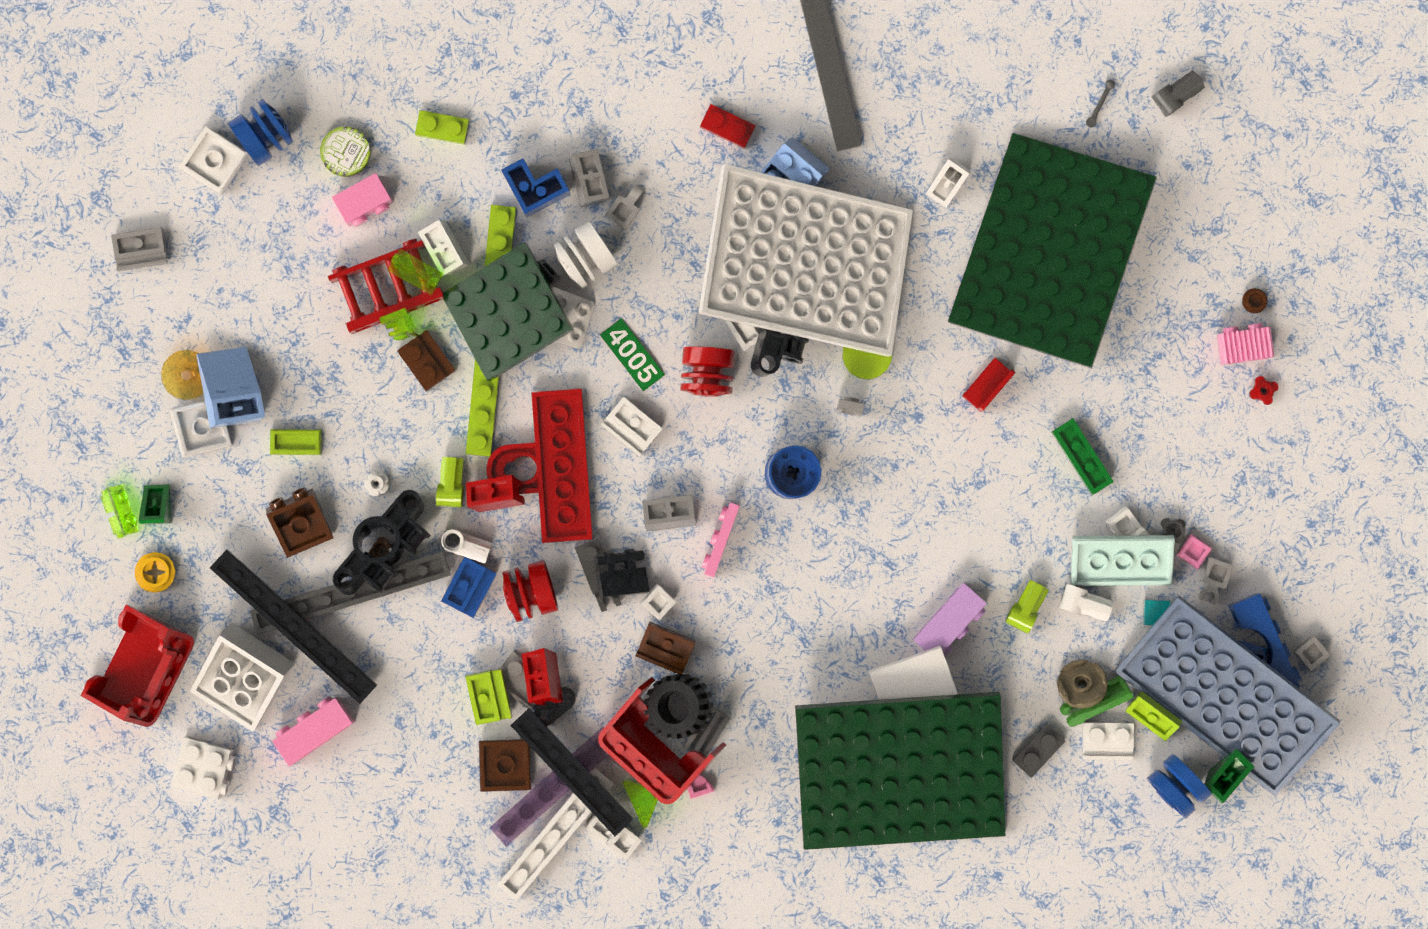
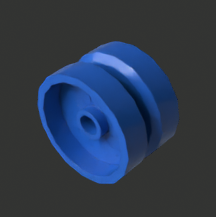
(1178, 786)

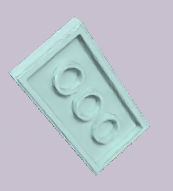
(1122, 560)

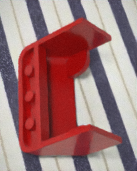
(648, 757)

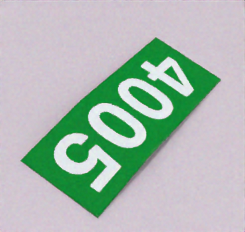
(632, 354)

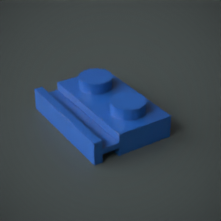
(469, 587)

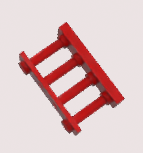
(359, 320)

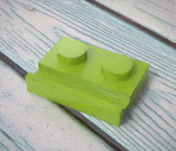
(488, 696)

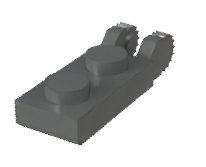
(586, 554)

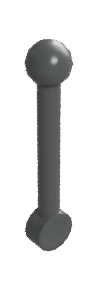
(1091, 122)

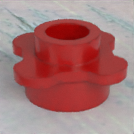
(1256, 392)

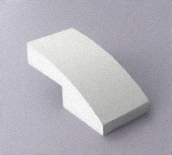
(1125, 524)
(623, 843)

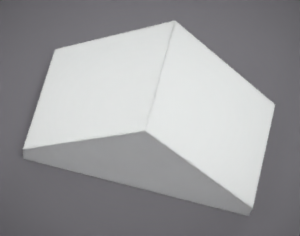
(948, 182)

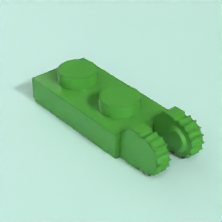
(1117, 693)

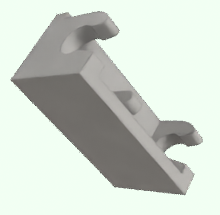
(588, 177)
(669, 513)

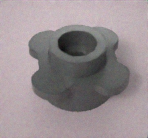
(1178, 526)

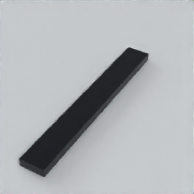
(293, 626)

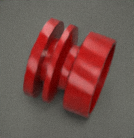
(707, 370)
(530, 591)

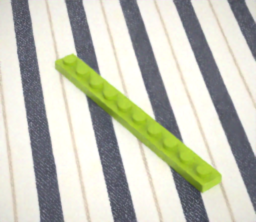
(485, 392)

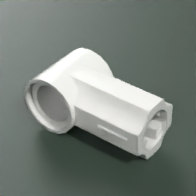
(469, 546)
(1080, 601)

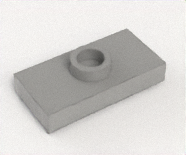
(850, 406)

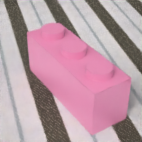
(312, 730)

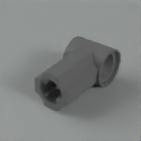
(1173, 96)

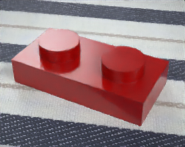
(727, 126)

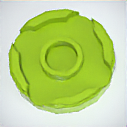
(865, 364)

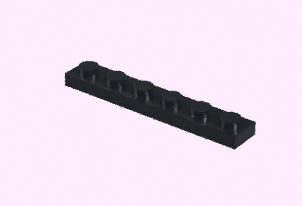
(572, 772)

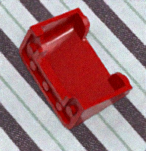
(141, 669)

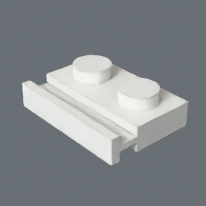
(631, 426)
(1107, 741)

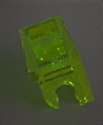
(402, 324)

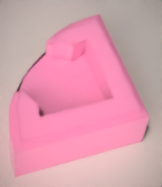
(700, 787)

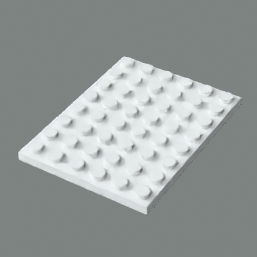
(806, 261)

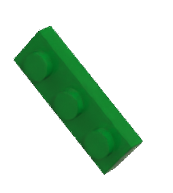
(1082, 456)

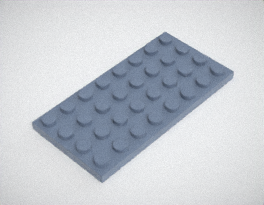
(1227, 694)

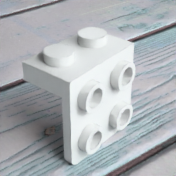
(578, 312)

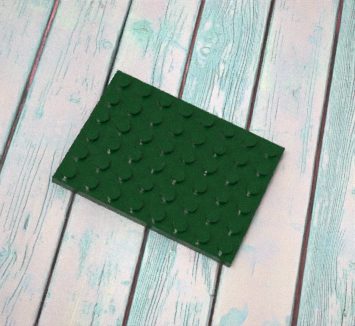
(1052, 250)
(901, 770)

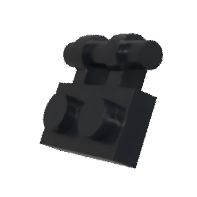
(621, 582)

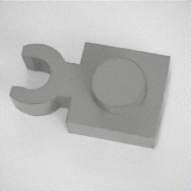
(1216, 576)

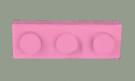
(720, 538)

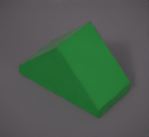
(155, 505)
(1227, 775)

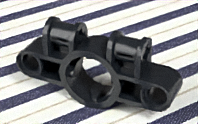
(774, 348)
(377, 571)

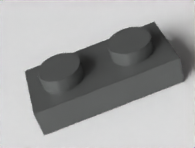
(1038, 750)

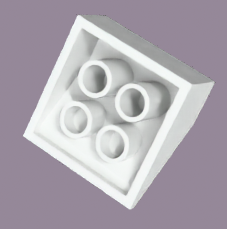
(242, 676)
(914, 677)

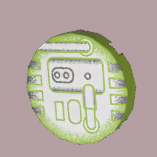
(345, 151)

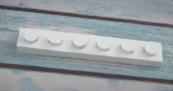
(548, 843)

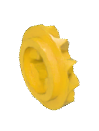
(147, 563)

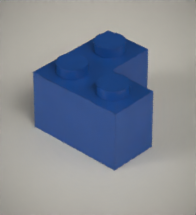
(531, 193)

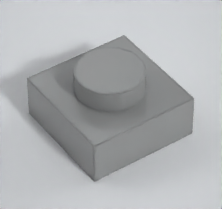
(1311, 653)

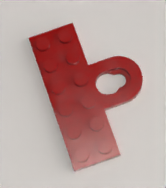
(560, 465)

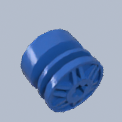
(261, 132)
(807, 474)

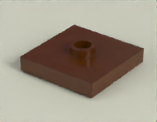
(504, 765)

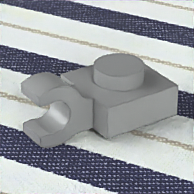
(624, 210)

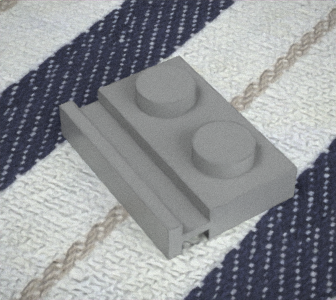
(139, 249)
(515, 679)

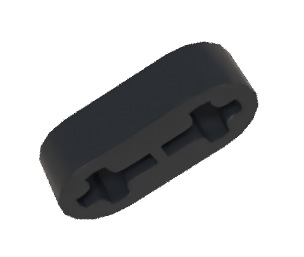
(559, 711)

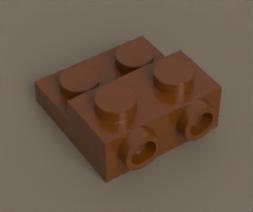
(298, 522)

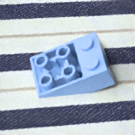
(796, 164)
(230, 387)

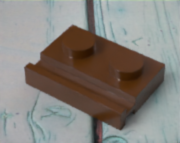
(426, 360)
(665, 648)

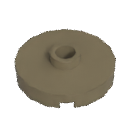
(1079, 673)

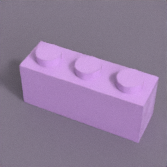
(951, 620)

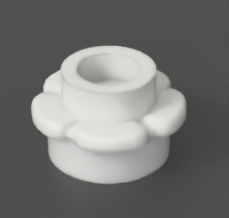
(381, 488)

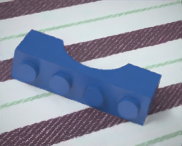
(1253, 615)

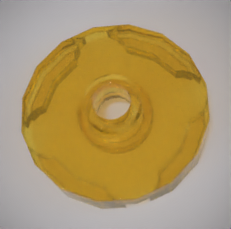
(171, 375)

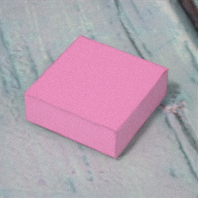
(1194, 551)

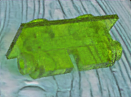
(415, 271)
(116, 500)

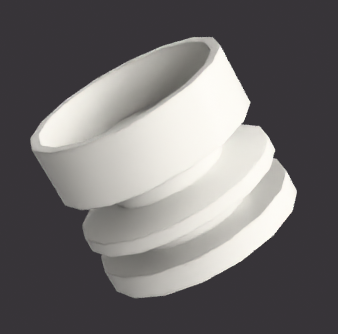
(585, 255)

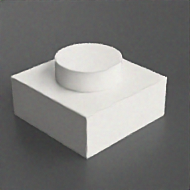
(657, 602)

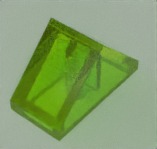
(642, 801)

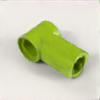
(450, 488)
(1024, 612)

